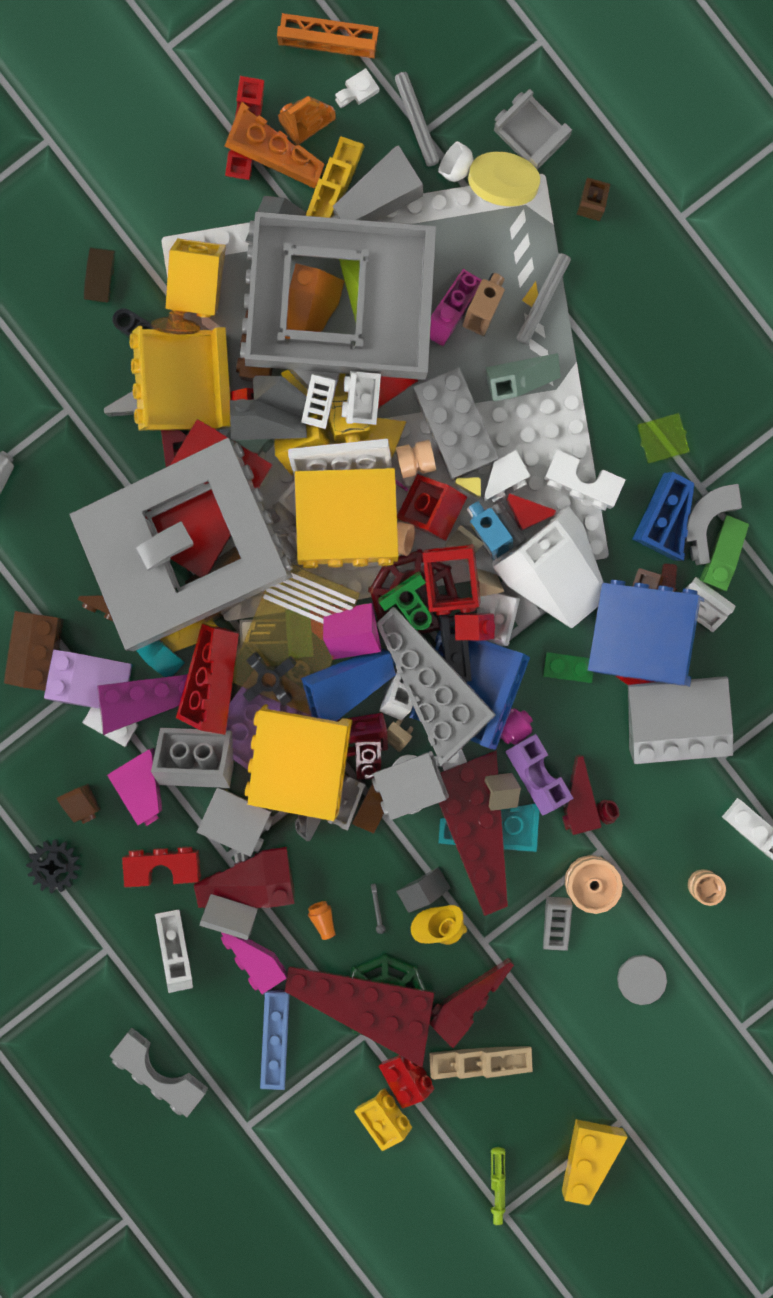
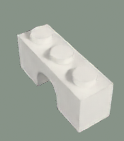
(563, 474)

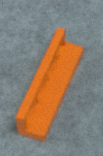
(327, 41)

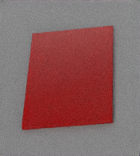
(202, 513)

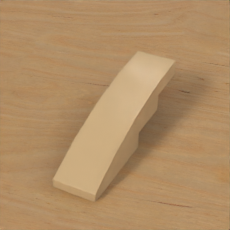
(481, 1062)

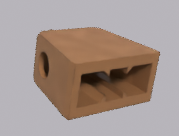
(484, 304)

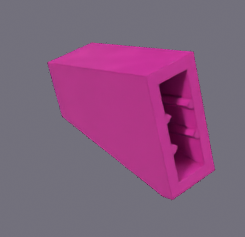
(138, 788)

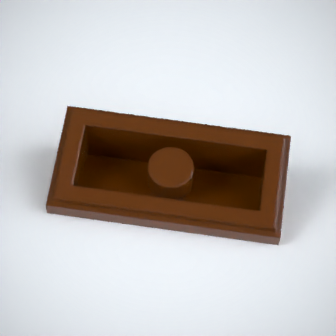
(369, 811)

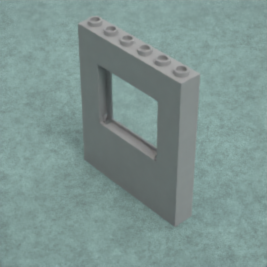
(391, 301)
(146, 601)

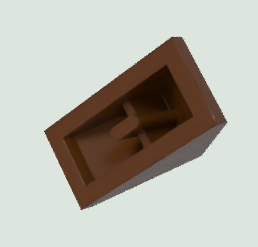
(593, 199)

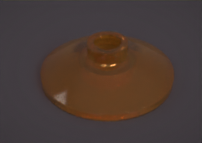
(175, 324)

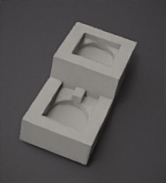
(164, 545)

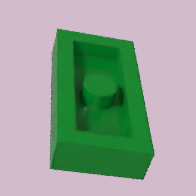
(567, 667)

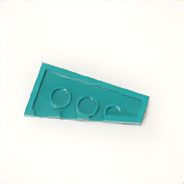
(518, 829)

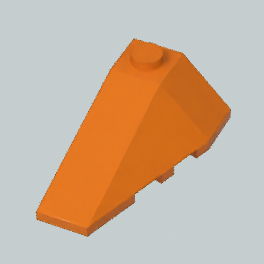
(305, 118)
(312, 298)

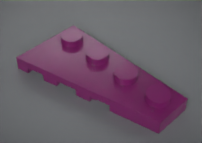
(137, 700)

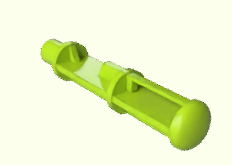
(498, 1185)

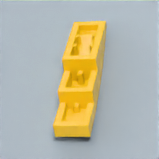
(335, 178)

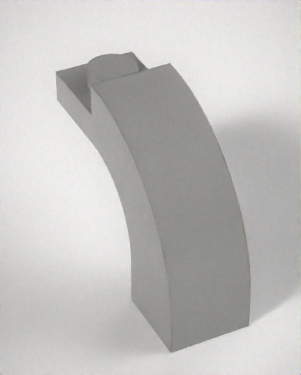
(702, 512)

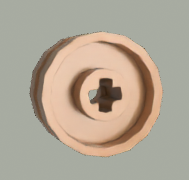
(607, 888)

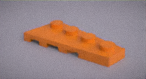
(271, 148)

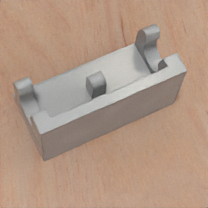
(350, 797)

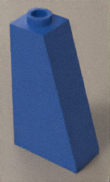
(346, 684)

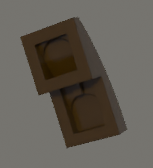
(98, 274)

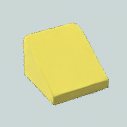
(470, 485)

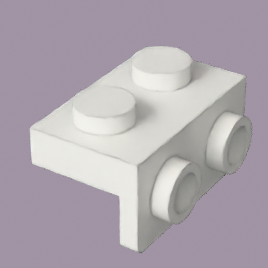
(362, 397)

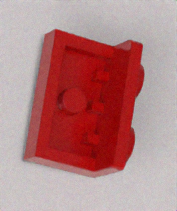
(406, 1080)

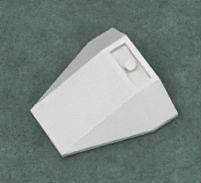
(556, 570)

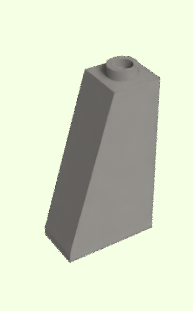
(382, 190)

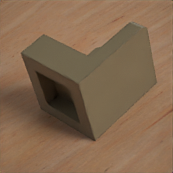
(464, 537)
(503, 790)

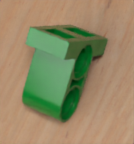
(409, 608)

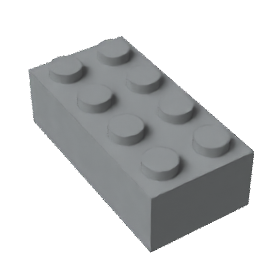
(455, 424)

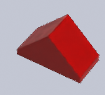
(528, 512)

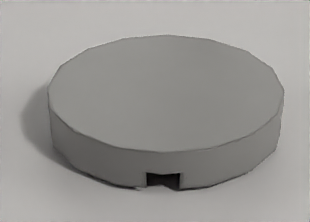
(642, 979)

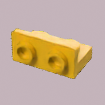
(384, 1120)

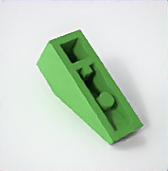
(725, 554)

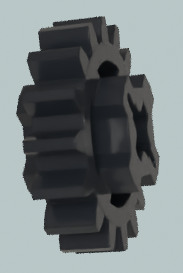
(53, 876)

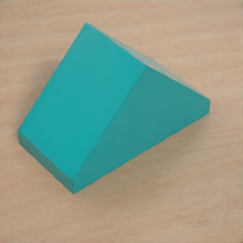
(161, 658)

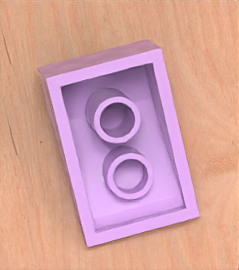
(75, 677)

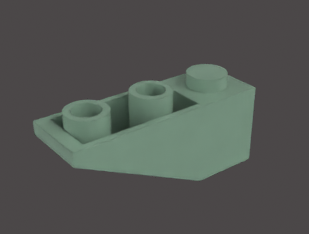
(521, 376)

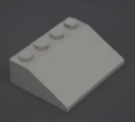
(680, 720)

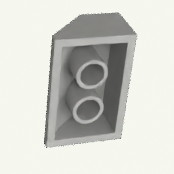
(193, 758)

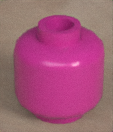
(516, 727)

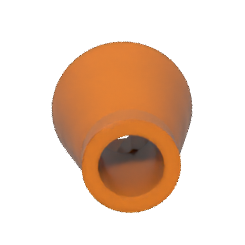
(321, 917)

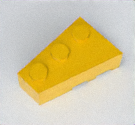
(589, 1159)

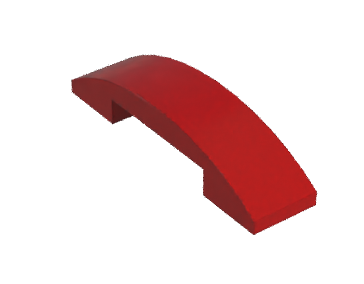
(250, 93)

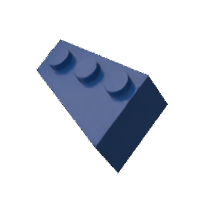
(666, 517)

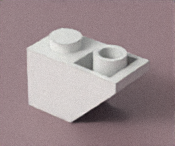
(506, 474)

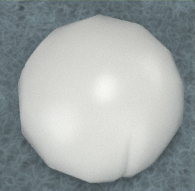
(456, 162)

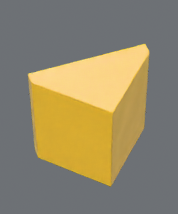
(315, 437)

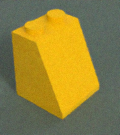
(195, 277)

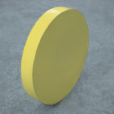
(504, 179)

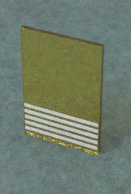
(292, 625)

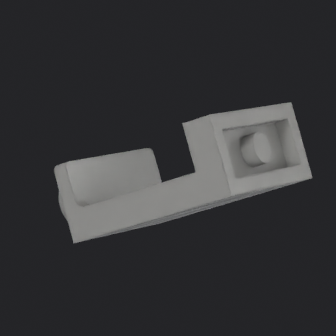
(531, 129)
(410, 786)
(234, 822)

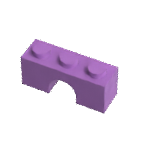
(529, 763)

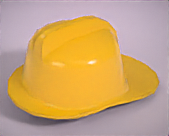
(439, 925)

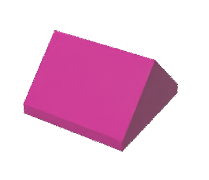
(351, 632)

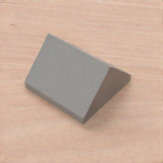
(229, 917)

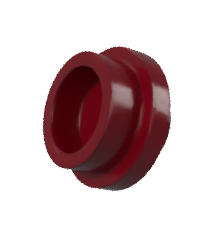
(608, 811)

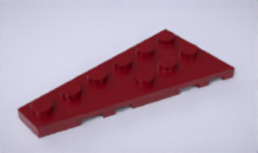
(477, 829)
(381, 1011)

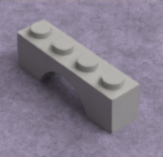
(180, 1092)

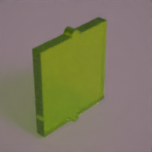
(663, 438)

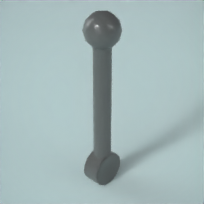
(380, 928)

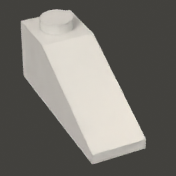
(396, 699)
(173, 951)

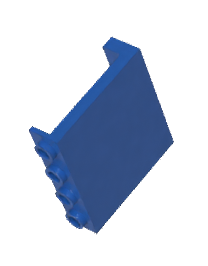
(645, 632)
(495, 679)

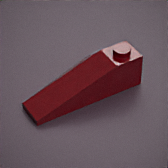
(257, 882)
(455, 1013)

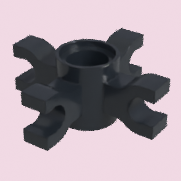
(261, 668)

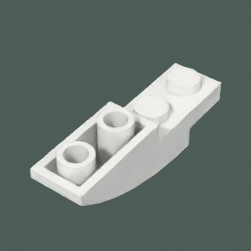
(751, 826)

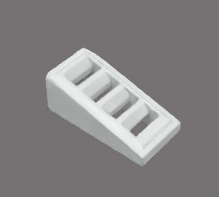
(323, 380)

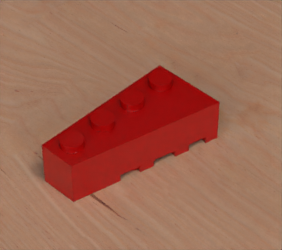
(209, 680)

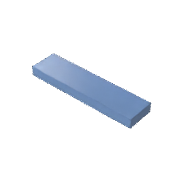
(275, 1040)

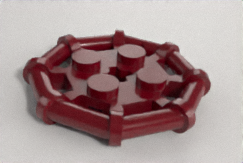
(443, 571)

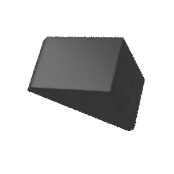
(424, 890)

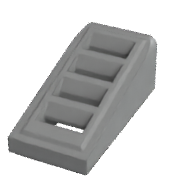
(564, 910)

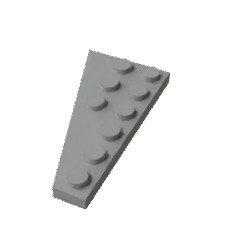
(440, 696)

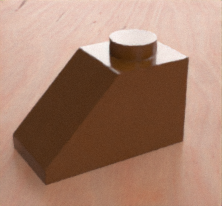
(79, 804)

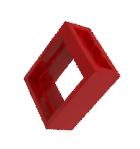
(445, 554)

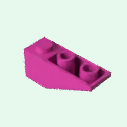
(453, 307)
(260, 963)

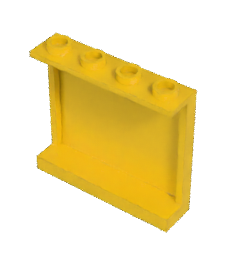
(180, 379)
(346, 517)
(298, 763)

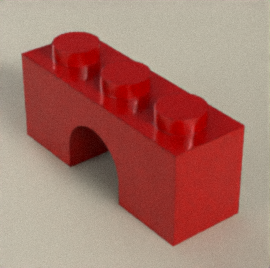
(182, 863)

